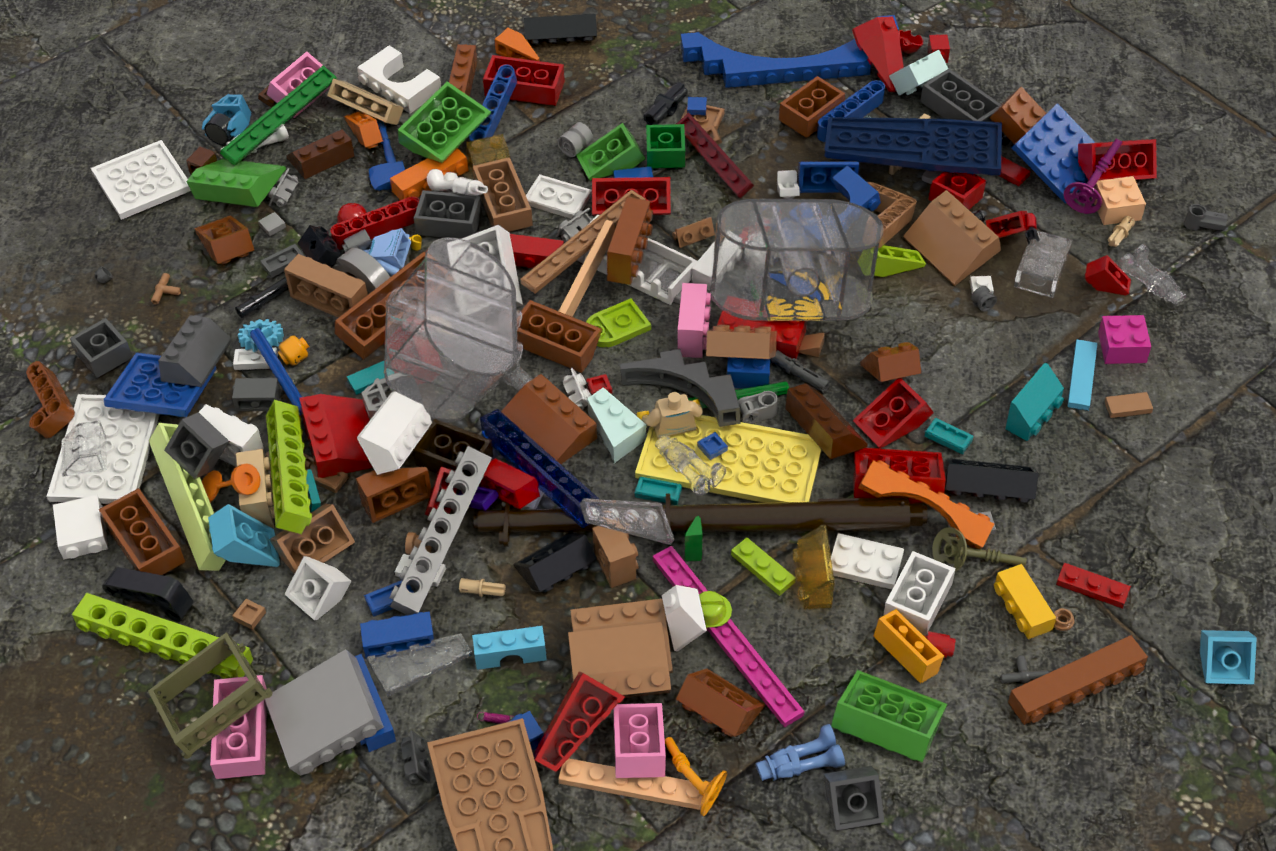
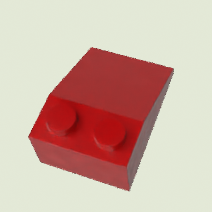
(893, 414)

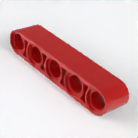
(377, 221)

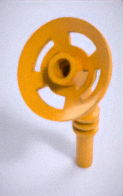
(707, 789)

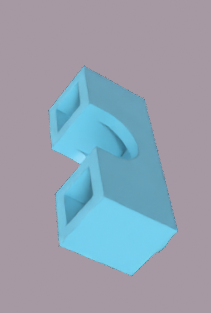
(524, 642)

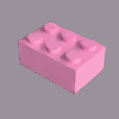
(293, 77)
(692, 319)
(639, 740)

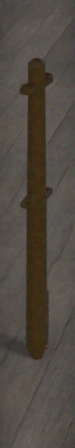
(836, 514)

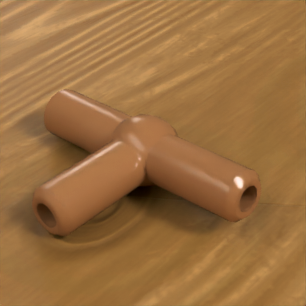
(161, 288)

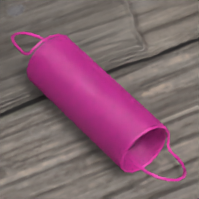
(495, 718)

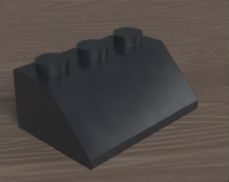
(556, 561)

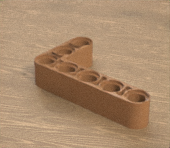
(895, 211)

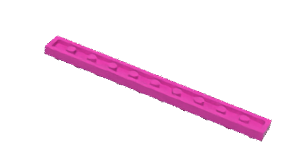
(735, 645)

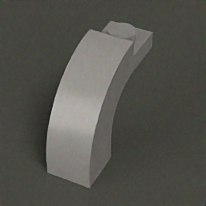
(363, 267)

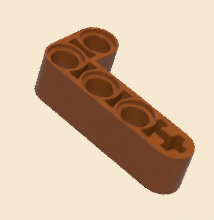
(56, 406)

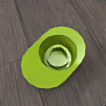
(715, 609)

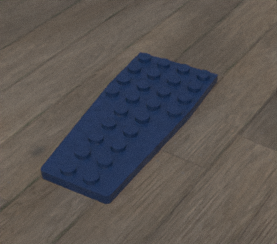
(917, 143)

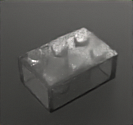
(1043, 264)

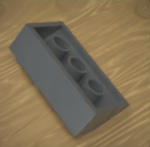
(193, 352)

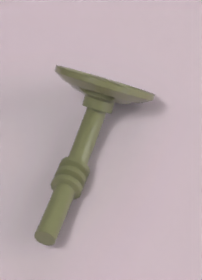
(957, 550)

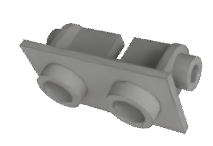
(278, 194)
(569, 228)

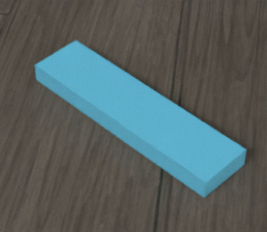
(1082, 375)

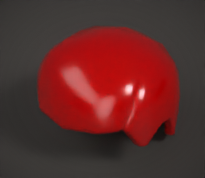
(909, 43)
(350, 211)

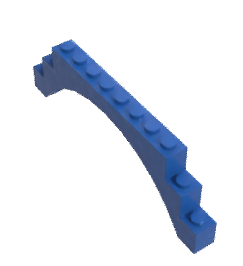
(749, 70)

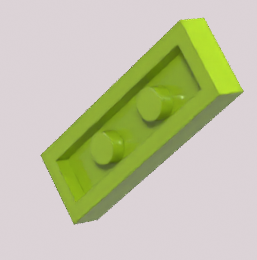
(763, 566)

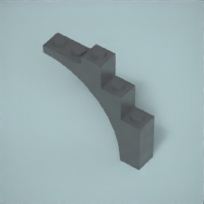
(670, 371)

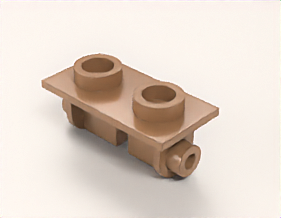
(694, 232)

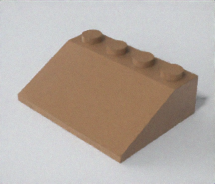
(952, 238)
(622, 615)
(623, 658)

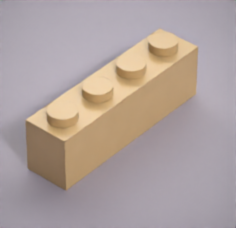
(365, 101)

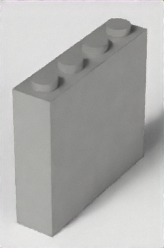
(323, 713)

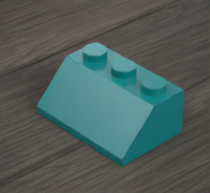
(1035, 403)

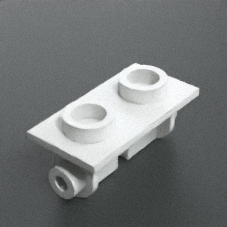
(575, 384)

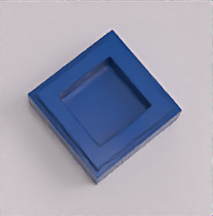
(697, 105)
(712, 446)

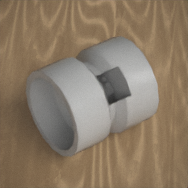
(575, 139)

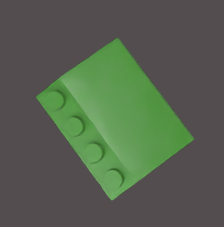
(442, 123)
(239, 184)
(888, 715)

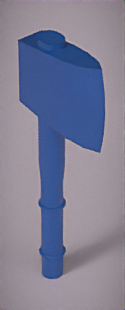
(381, 174)

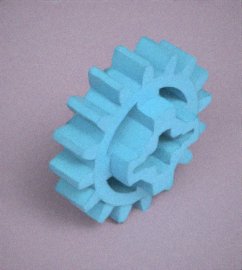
(271, 331)

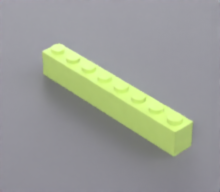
(188, 499)

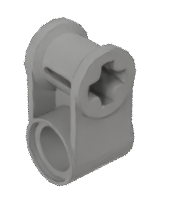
(758, 407)

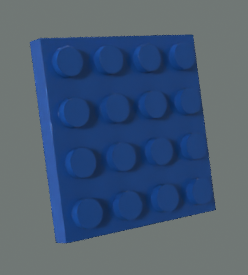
(1052, 150)
(142, 390)

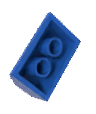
(818, 176)

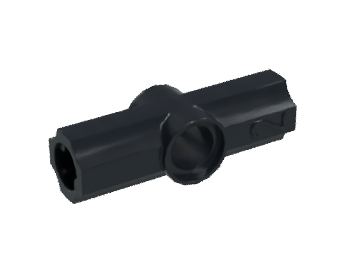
(665, 104)

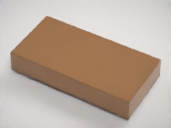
(1128, 405)

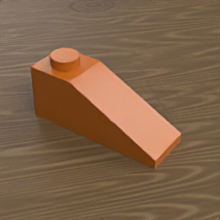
(514, 45)
(364, 128)

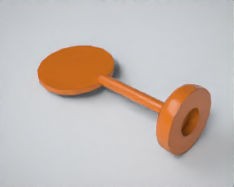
(244, 480)

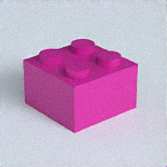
(1124, 339)

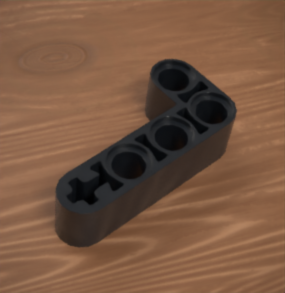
(150, 589)

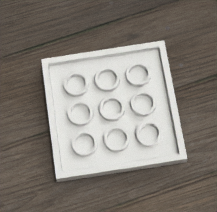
(141, 179)

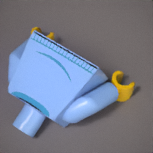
(392, 249)

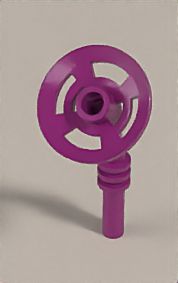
(1086, 189)

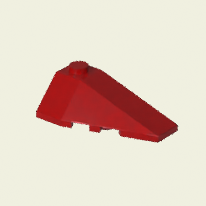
(882, 45)

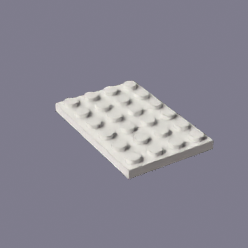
(126, 453)

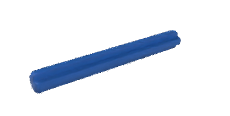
(276, 367)

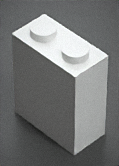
(80, 527)

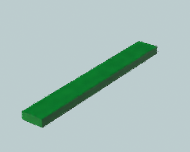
(278, 115)

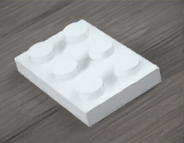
(866, 561)

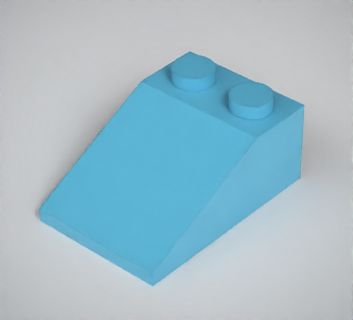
(242, 538)

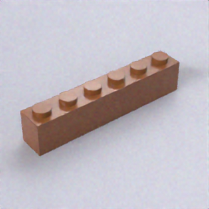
(1077, 680)

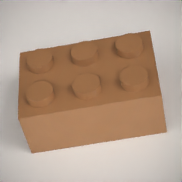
(741, 342)

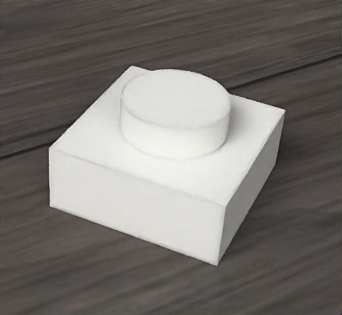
(978, 281)

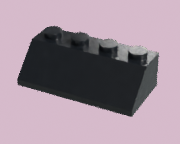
(560, 27)
(991, 479)

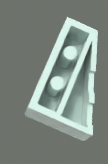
(918, 73)
(616, 424)

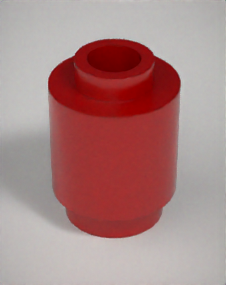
(942, 642)

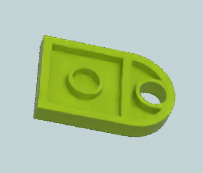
(619, 323)

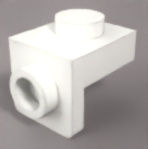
(787, 184)

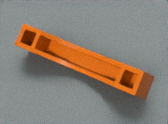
(884, 482)

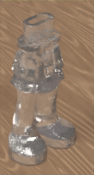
(1161, 283)
(680, 456)

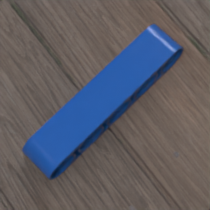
(496, 100)
(855, 106)

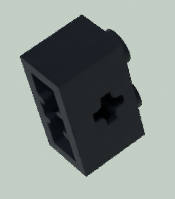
(319, 246)

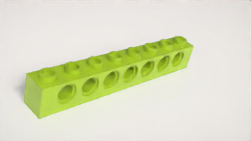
(288, 467)
(113, 614)

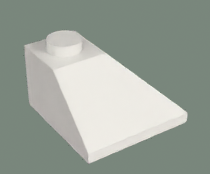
(317, 587)
(683, 615)

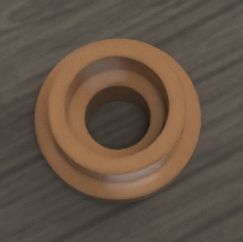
(1067, 616)

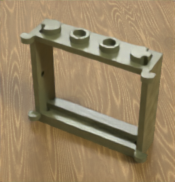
(221, 714)

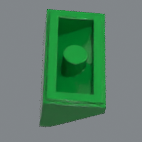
(693, 541)

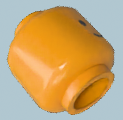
(293, 350)

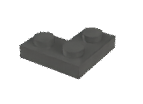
(278, 262)

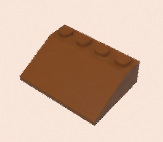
(551, 419)

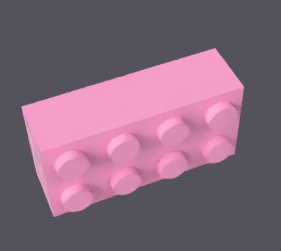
(242, 745)

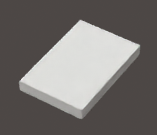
(557, 196)

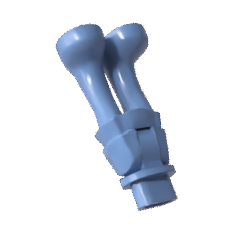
(786, 761)

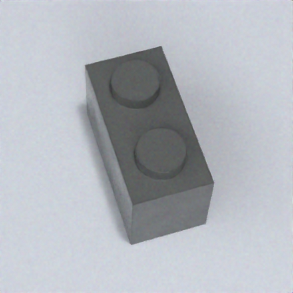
(255, 393)

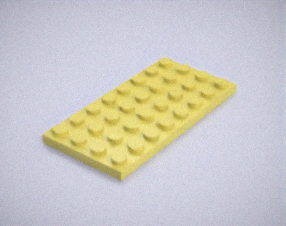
(759, 463)

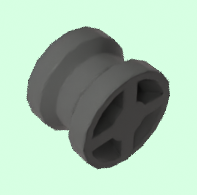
(983, 298)

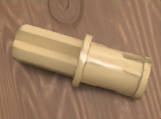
(1121, 231)
(481, 587)

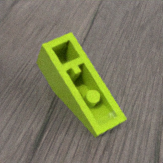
(897, 260)

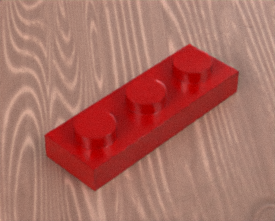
(1093, 585)

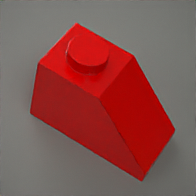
(1107, 276)

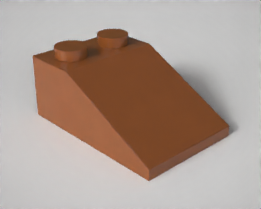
(225, 239)
(893, 362)
(393, 491)

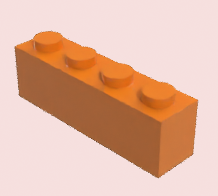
(414, 179)

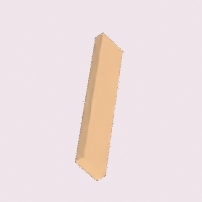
(588, 269)

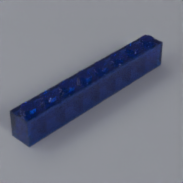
(532, 459)

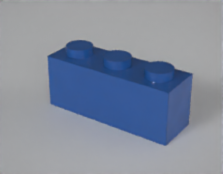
(396, 633)

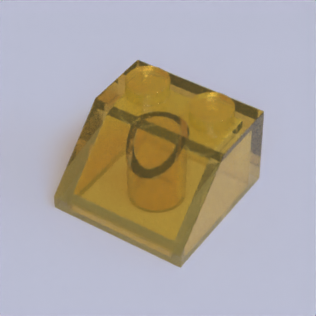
(487, 150)

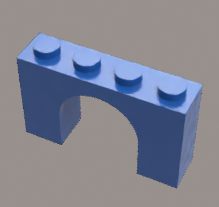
(856, 189)

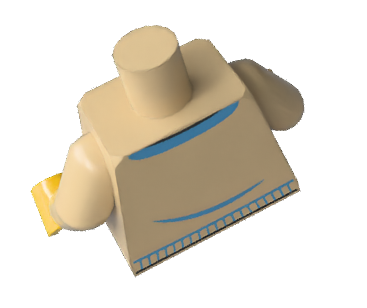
(672, 415)

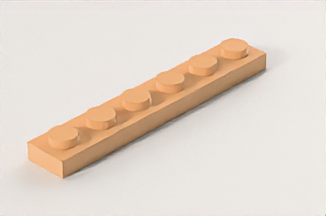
(603, 779)

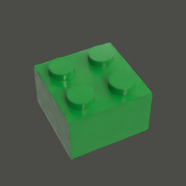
(665, 146)

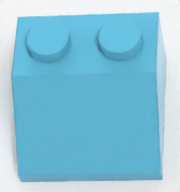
(1228, 656)

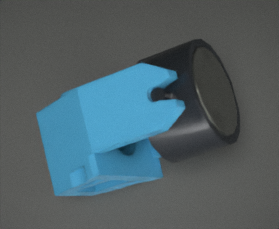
(227, 119)

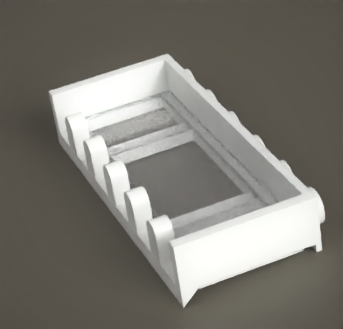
(659, 272)

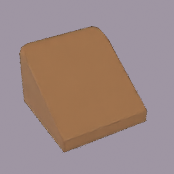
(812, 344)

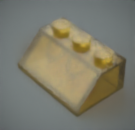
(814, 569)

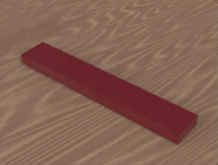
(715, 156)

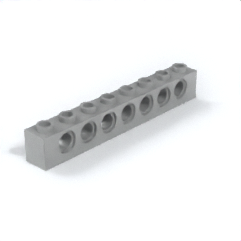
(476, 464)

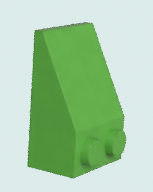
(611, 152)

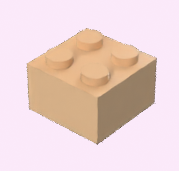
(1119, 199)

